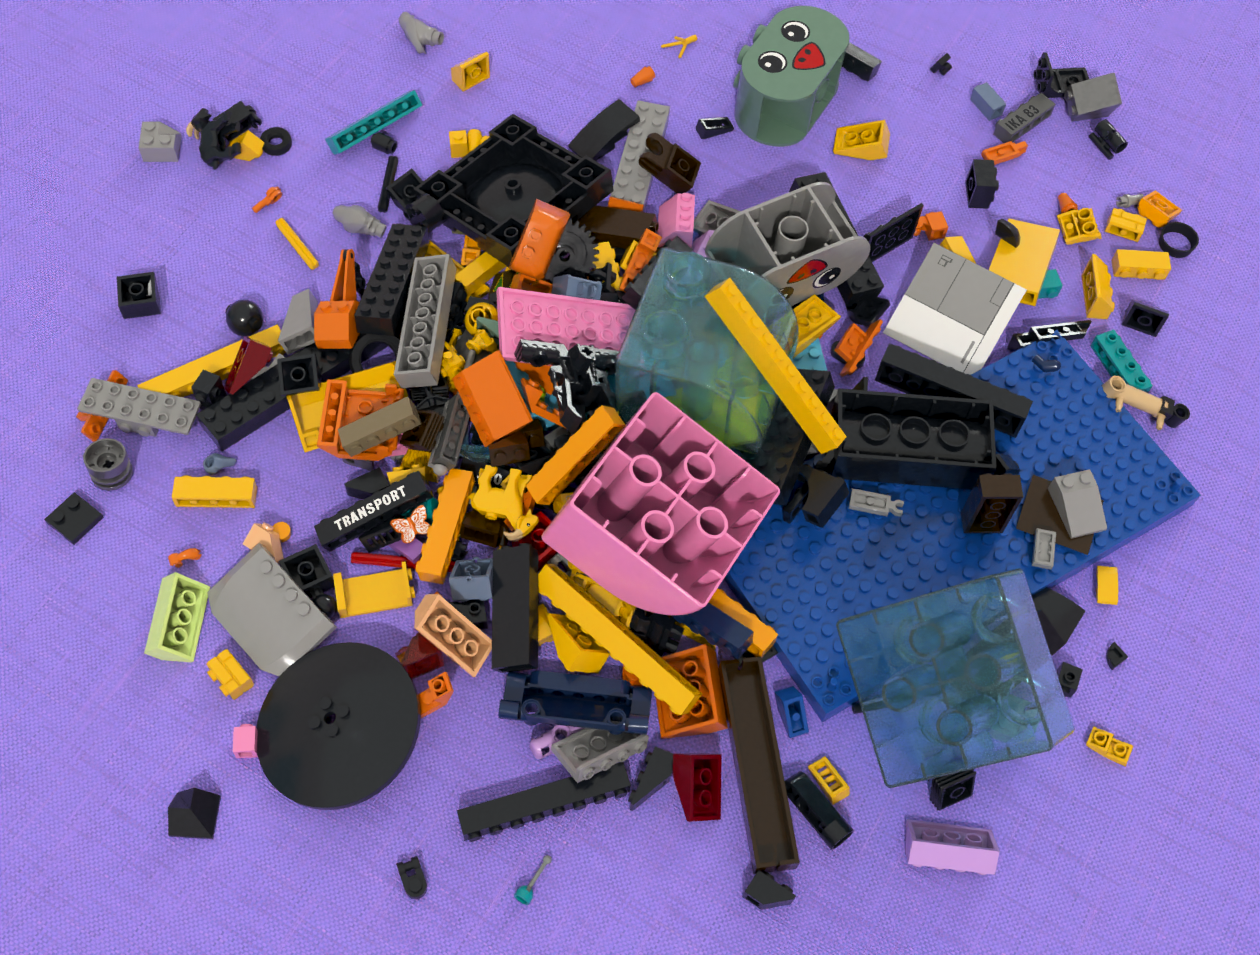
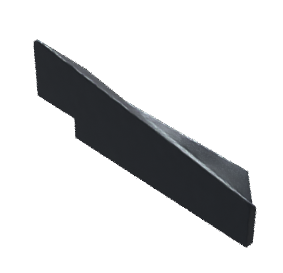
(1067, 330)

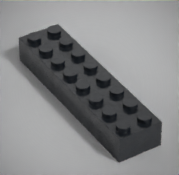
(390, 280)
(865, 282)
(923, 376)
(786, 441)

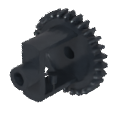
(580, 250)

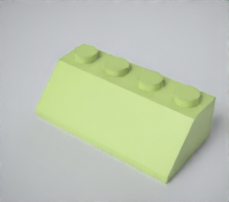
(177, 619)

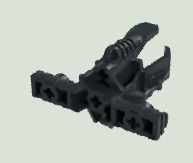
(579, 375)

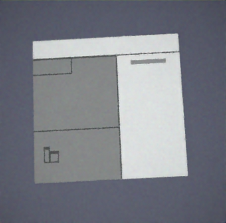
(954, 310)

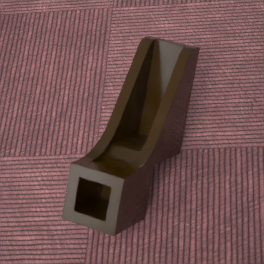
(517, 446)

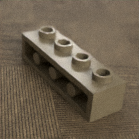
(379, 426)

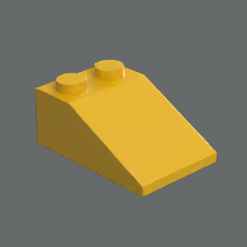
(863, 140)
(575, 647)

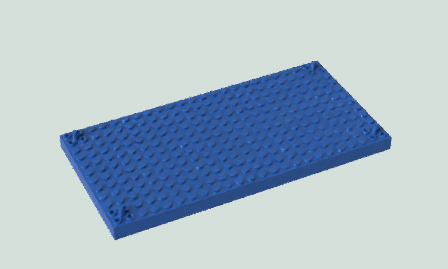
(813, 576)

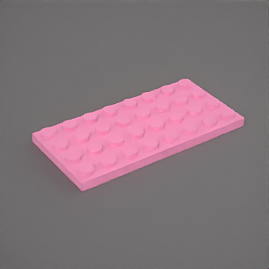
(559, 320)

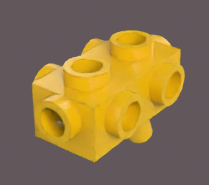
(451, 362)

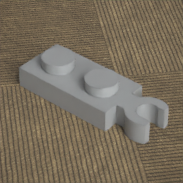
(874, 503)

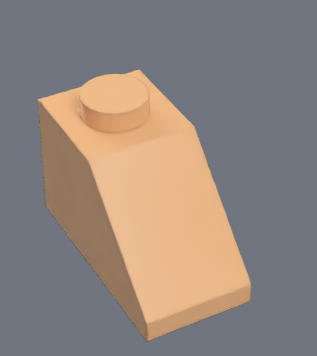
(265, 535)

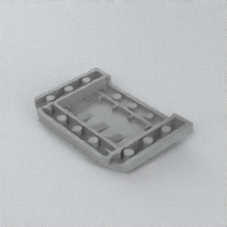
(268, 612)

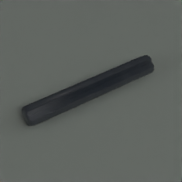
(388, 179)

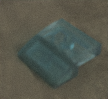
(475, 453)

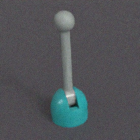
(524, 893)

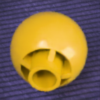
(482, 310)

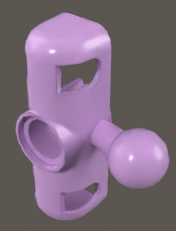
(549, 738)

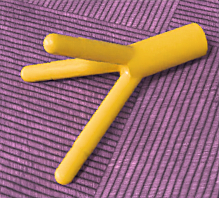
(684, 42)

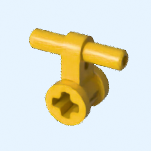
(482, 341)

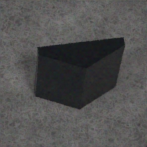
(402, 189)

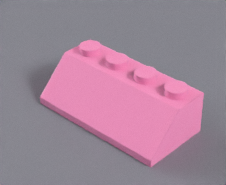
(677, 219)

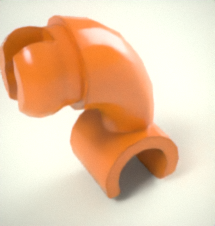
(176, 558)

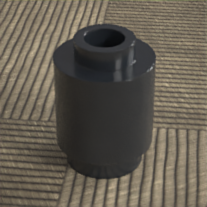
(383, 143)

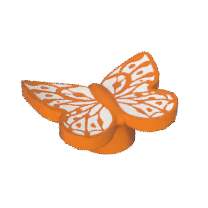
(412, 525)

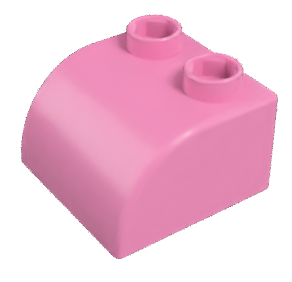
(662, 512)

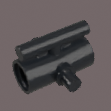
(1108, 139)

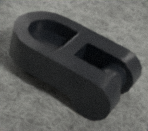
(415, 885)

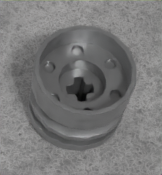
(108, 464)

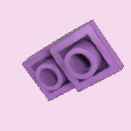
(410, 550)

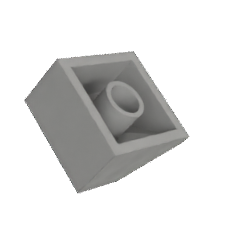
(159, 143)

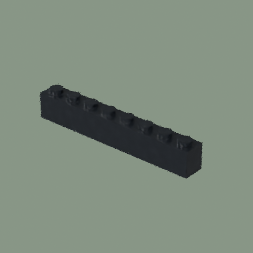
(541, 802)

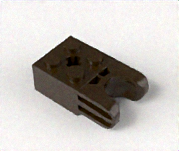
(669, 163)

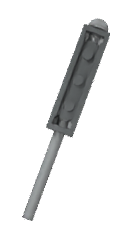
(450, 439)

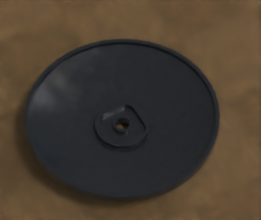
(363, 747)

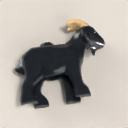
(213, 137)

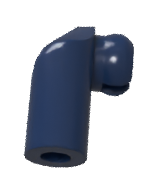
(1046, 365)

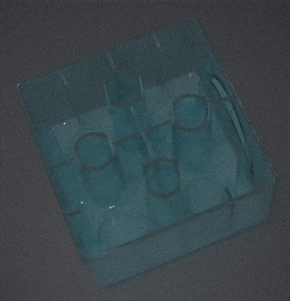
(955, 679)

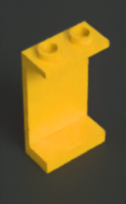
(373, 592)

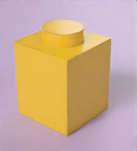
(458, 143)

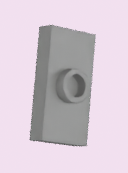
(1044, 548)

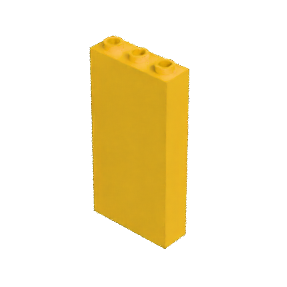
(1029, 260)

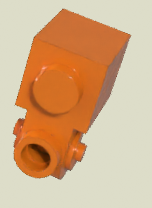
(933, 225)

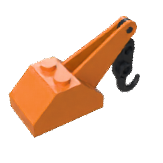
(335, 318)

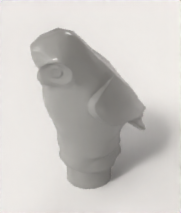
(419, 33)
(358, 220)

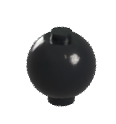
(244, 317)

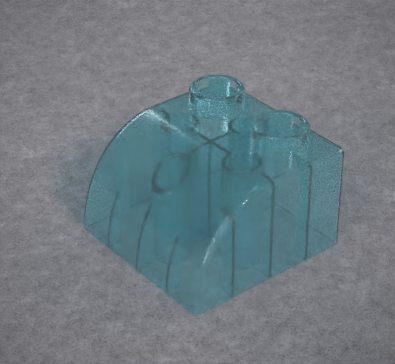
(693, 358)

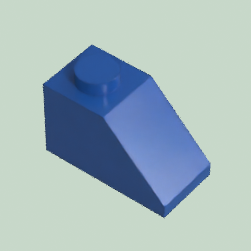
(792, 711)

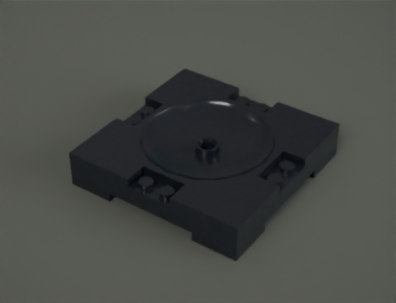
(498, 182)

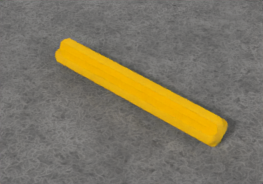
(298, 245)

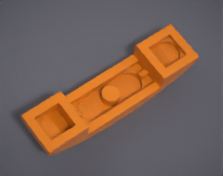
(641, 256)

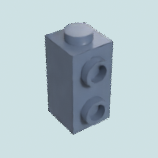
(988, 101)

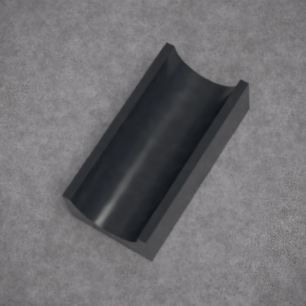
(913, 439)

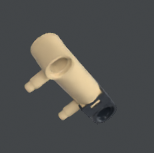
(1161, 408)

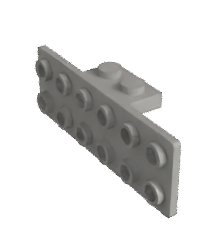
(139, 408)

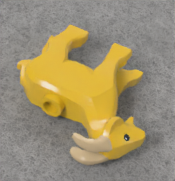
(504, 503)

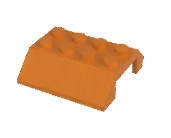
(348, 405)

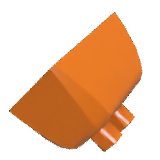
(539, 240)

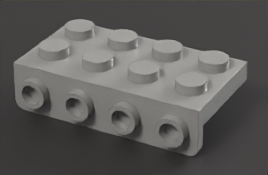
(596, 750)

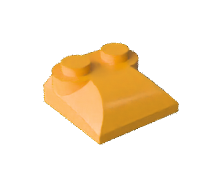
(1158, 209)

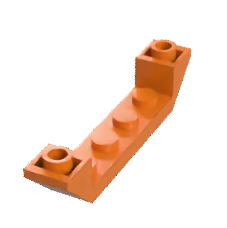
(532, 395)
(436, 695)

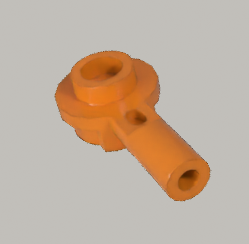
(273, 196)

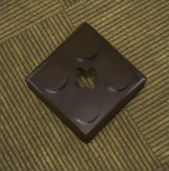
(424, 436)

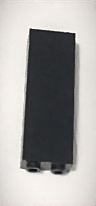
(515, 608)

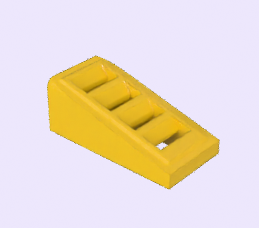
(836, 791)

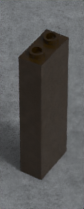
(617, 225)

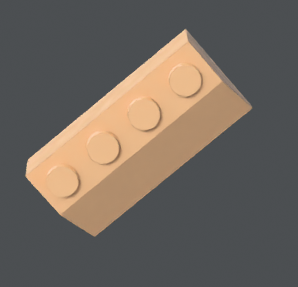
(452, 633)

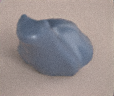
(216, 462)

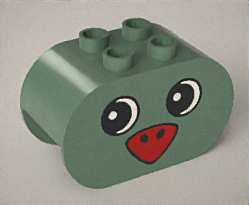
(789, 74)

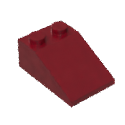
(248, 362)
(699, 785)

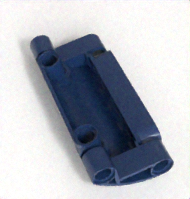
(576, 701)

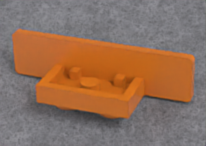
(854, 344)
(95, 424)

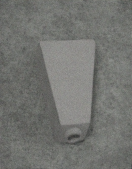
(299, 322)

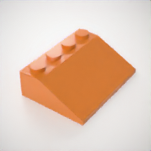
(492, 399)
(708, 714)

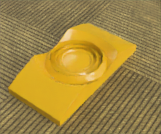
(616, 606)

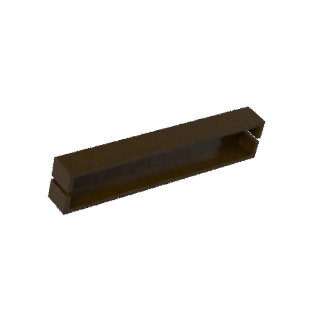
(758, 766)

